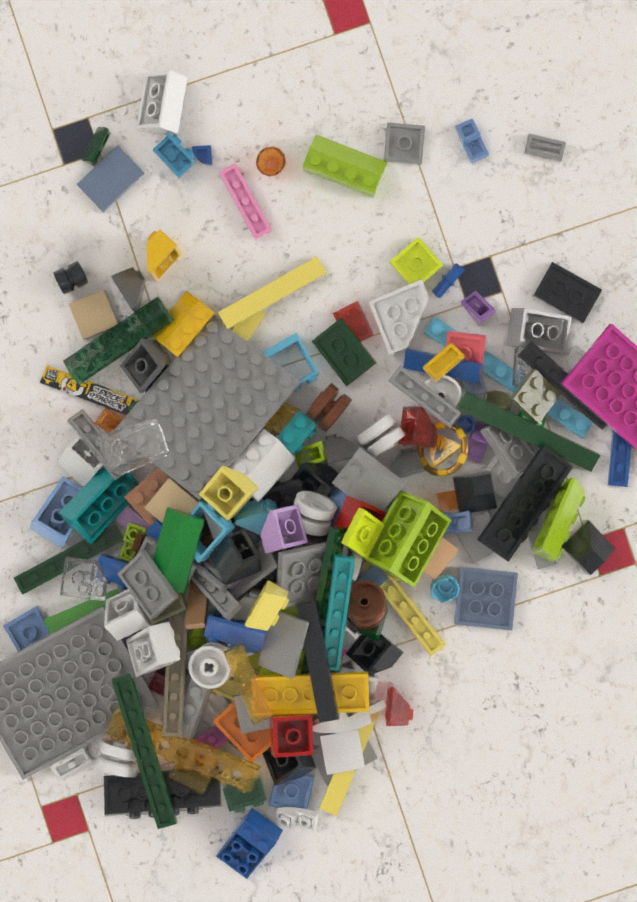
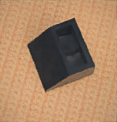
(236, 557)

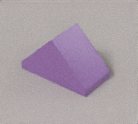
(478, 307)

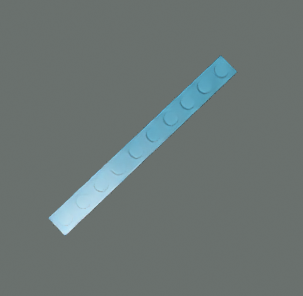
(504, 374)

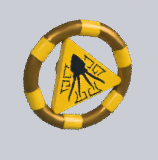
(443, 450)

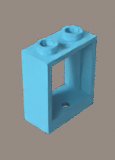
(285, 344)
(203, 553)

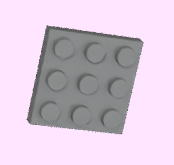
(300, 572)

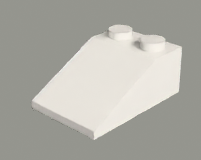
(153, 648)

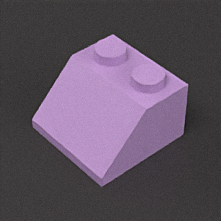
(283, 529)

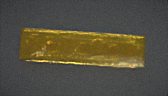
(247, 683)

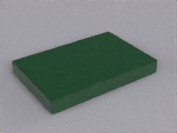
(344, 351)

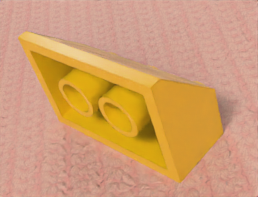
(161, 253)
(189, 318)

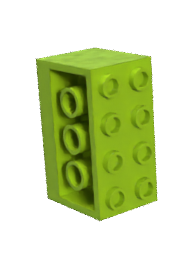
(408, 538)

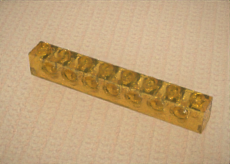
(194, 748)

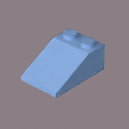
(48, 520)

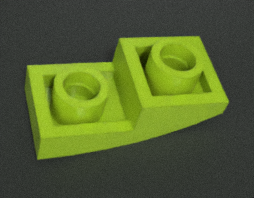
(129, 537)

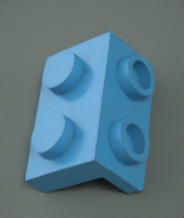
(174, 155)

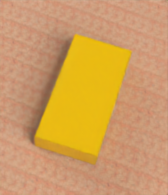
(443, 362)

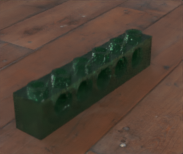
(118, 340)

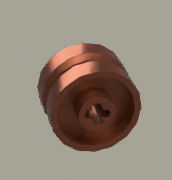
(326, 405)
(366, 605)

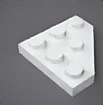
(399, 315)

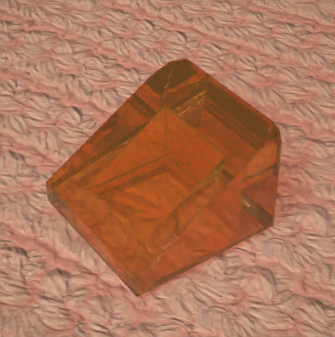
(447, 501)

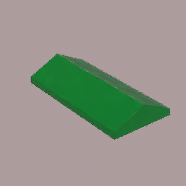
(177, 547)

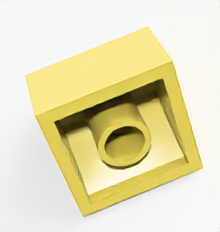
(228, 491)
(267, 606)

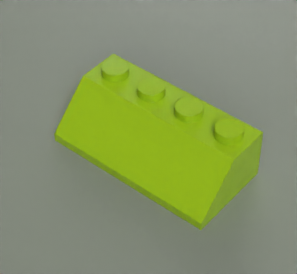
(344, 166)

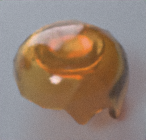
(270, 161)

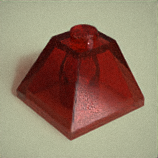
(418, 428)
(398, 709)

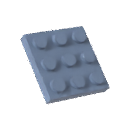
(486, 598)

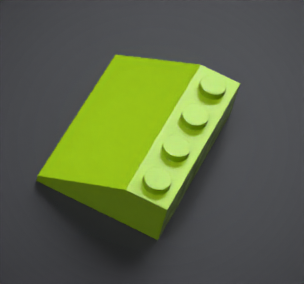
(558, 520)

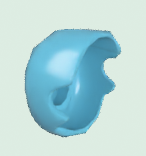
(444, 588)

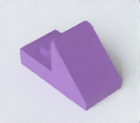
(477, 443)

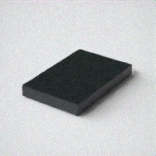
(567, 292)

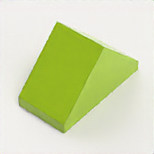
(312, 453)

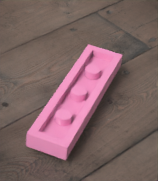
(245, 201)

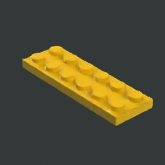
(296, 694)

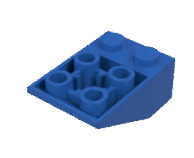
(249, 843)

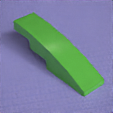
(66, 617)

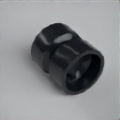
(70, 277)

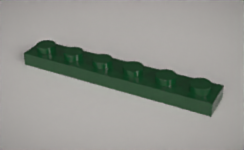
(55, 565)

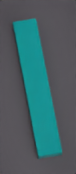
(338, 608)

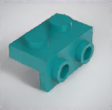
(296, 432)

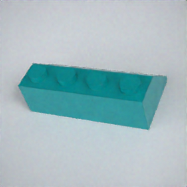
(98, 504)

